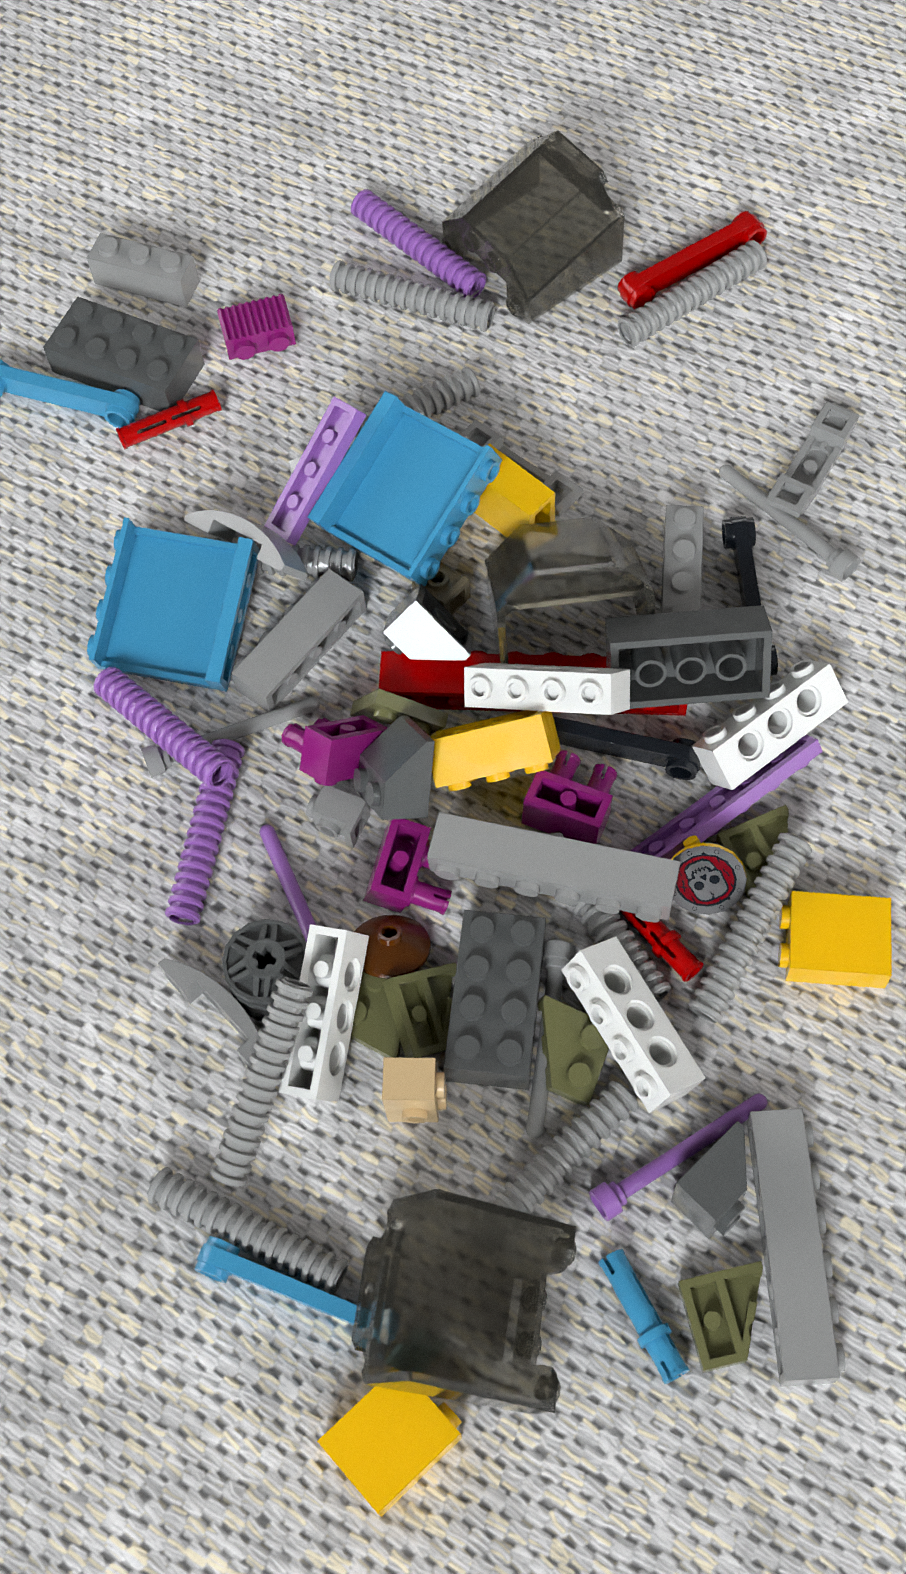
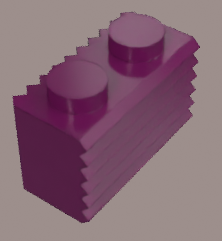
(256, 327)

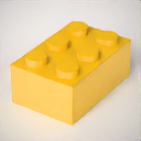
(494, 748)

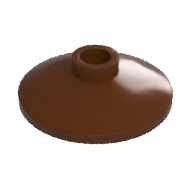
(394, 946)

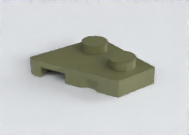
(387, 707)
(754, 841)
(422, 1009)
(374, 1020)
(572, 1051)
(722, 1314)

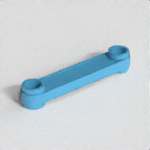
(117, 407)
(221, 1259)

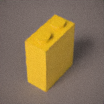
(515, 498)
(836, 939)
(390, 1443)

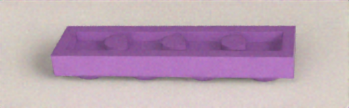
(315, 469)

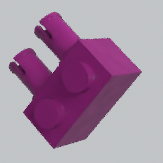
(332, 748)
(566, 806)
(395, 870)

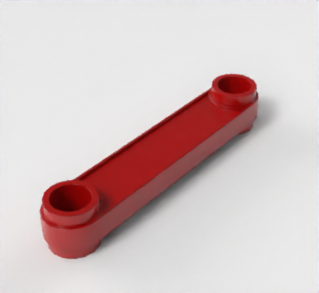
(641, 287)

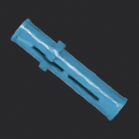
(650, 1328)

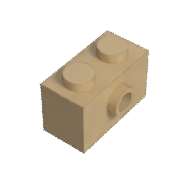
(413, 1090)

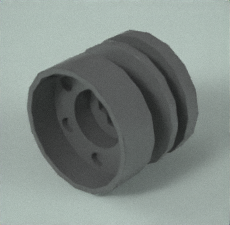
(256, 946)

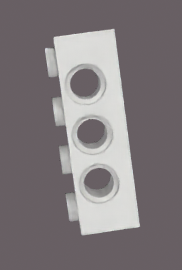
(547, 688)
(761, 742)
(334, 973)
(632, 1024)

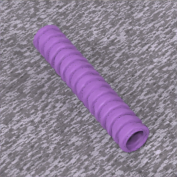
(417, 243)
(164, 727)
(203, 842)

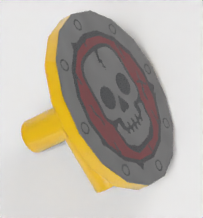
(708, 877)

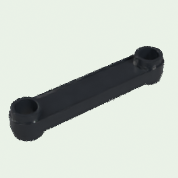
(740, 536)
(675, 755)

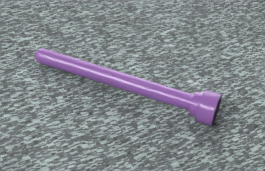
(287, 879)
(612, 1197)

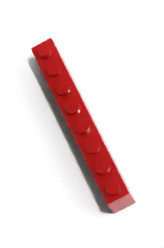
(442, 681)

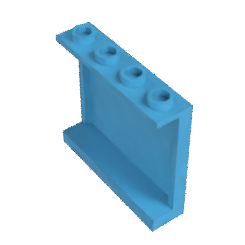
(405, 489)
(174, 606)

